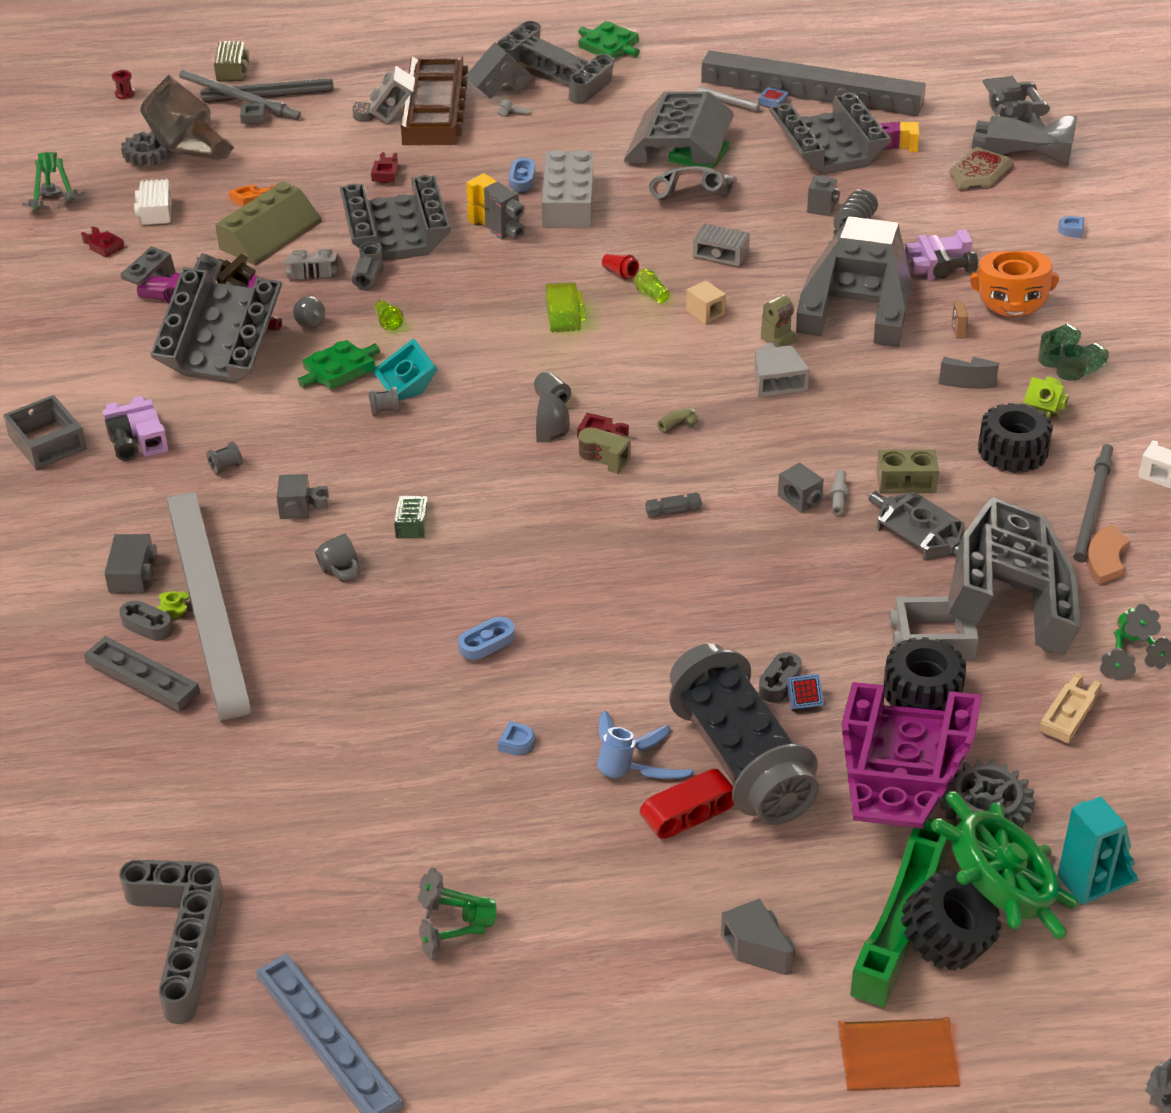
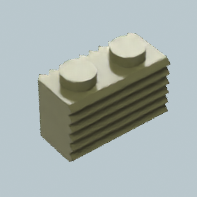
(231, 61)

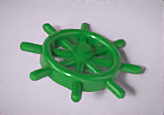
(1005, 865)

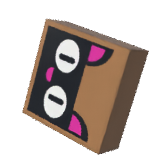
(959, 320)

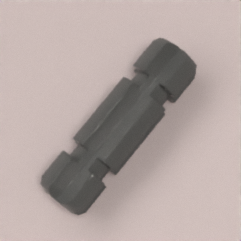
(673, 504)

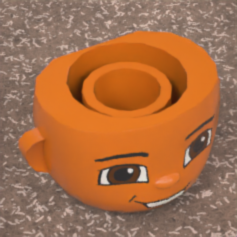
(1014, 281)

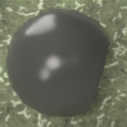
(309, 312)

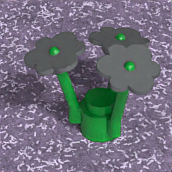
(47, 163)
(1136, 625)
(476, 910)

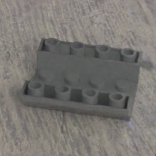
(682, 121)
(837, 139)
(400, 224)
(214, 326)

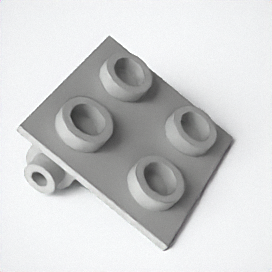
(323, 258)

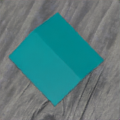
(406, 370)

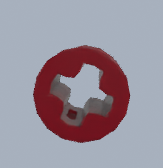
(123, 84)

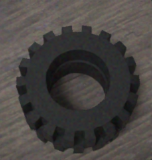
(1015, 437)
(923, 674)
(936, 936)

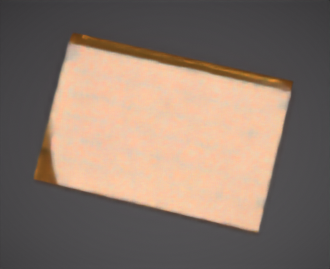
(898, 1054)

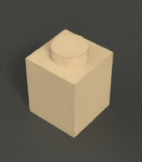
(705, 302)

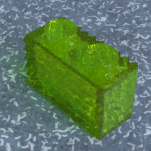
(564, 307)

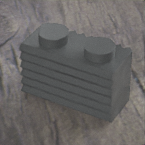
(130, 563)

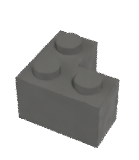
(497, 68)

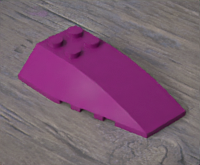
(903, 755)

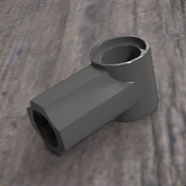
(368, 265)

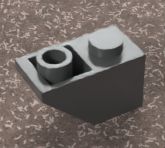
(756, 939)

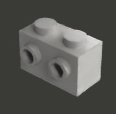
(392, 94)

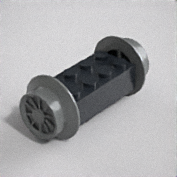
(767, 769)

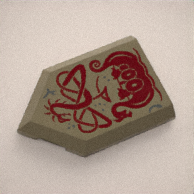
(980, 168)

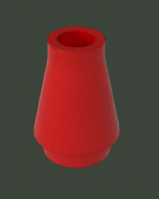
(623, 265)

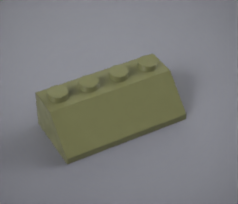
(267, 223)

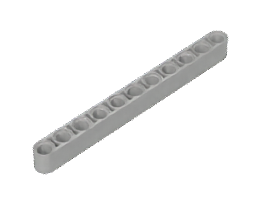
(208, 608)

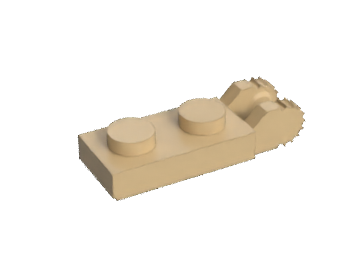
(1069, 709)

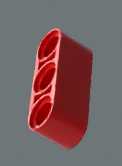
(688, 803)

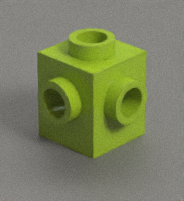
(1040, 389)

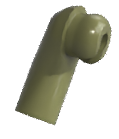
(675, 417)

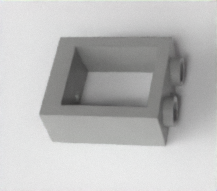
(932, 610)

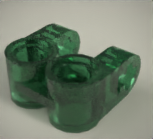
(1061, 350)

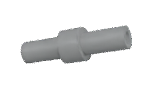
(839, 492)

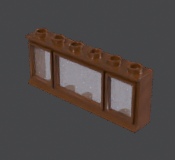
(437, 102)

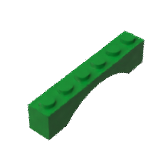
(887, 945)

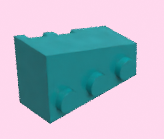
(1096, 852)

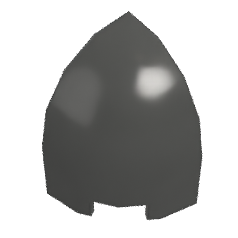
(551, 417)

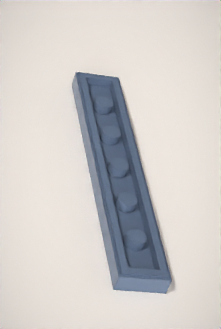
(328, 1038)

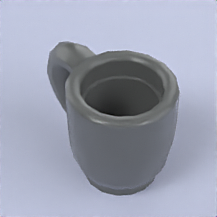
(336, 555)

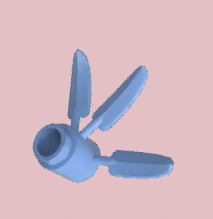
(618, 748)

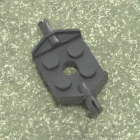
(904, 513)

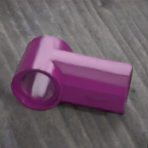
(158, 287)

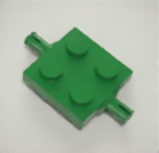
(609, 40)
(338, 364)

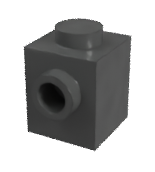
(822, 195)

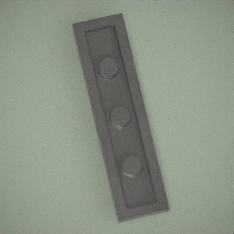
(142, 673)

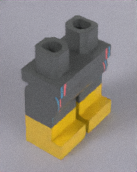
(494, 207)

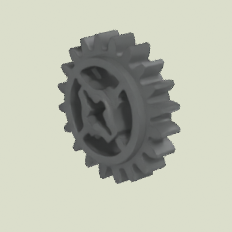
(991, 785)

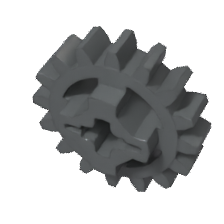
(143, 150)

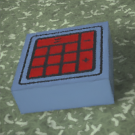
(772, 97)
(805, 691)

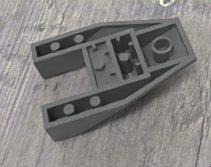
(860, 264)
(1025, 553)

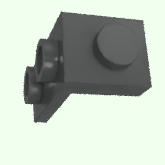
(151, 262)

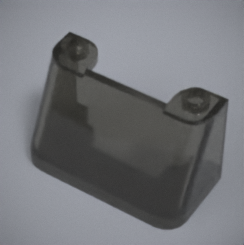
(181, 122)

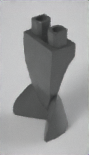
(1011, 135)

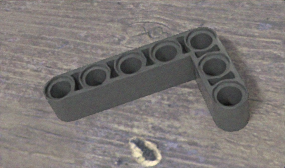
(199, 896)

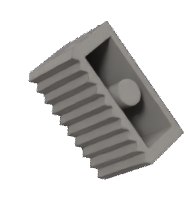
(721, 245)

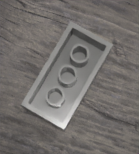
(567, 189)

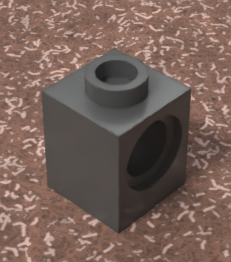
(800, 487)

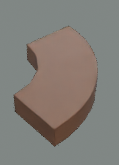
(1104, 554)

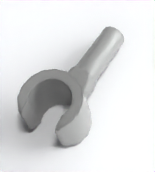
(509, 107)

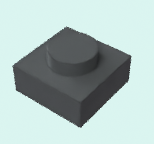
(252, 113)

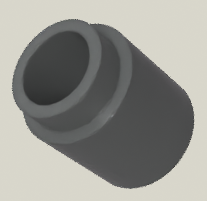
(552, 384)

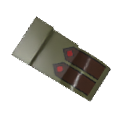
(777, 322)
(605, 448)

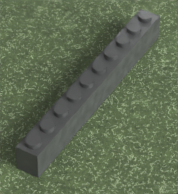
(812, 82)

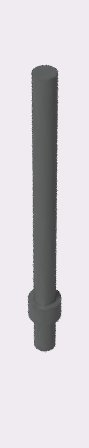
(277, 108)
(1102, 468)

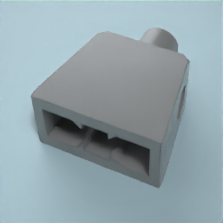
(779, 371)

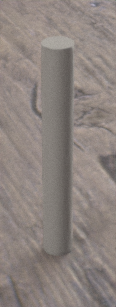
(733, 100)

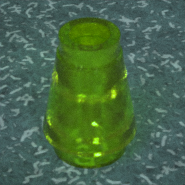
(650, 285)
(388, 315)

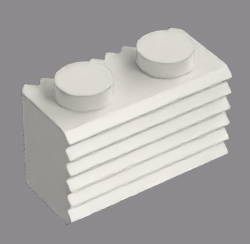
(153, 202)

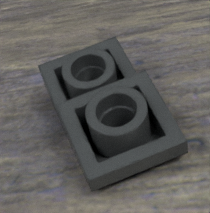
(973, 374)

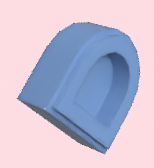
(1071, 226)
(516, 739)

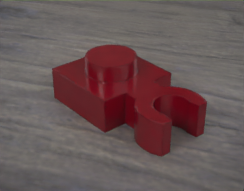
(385, 169)
(103, 243)
(603, 423)

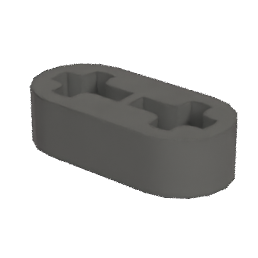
(146, 620)
(774, 675)

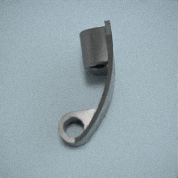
(711, 180)

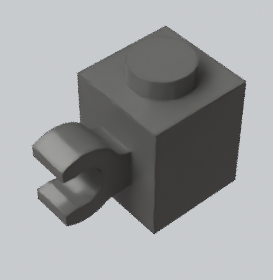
(296, 496)

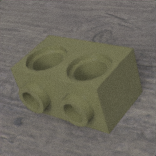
(907, 471)

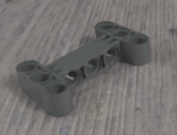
(583, 76)

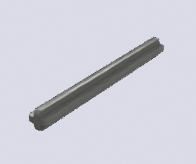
(273, 89)

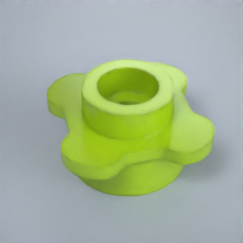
(173, 603)

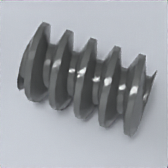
(859, 204)

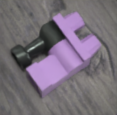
(938, 255)
(134, 420)

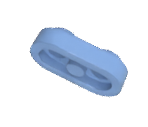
(522, 174)
(486, 638)

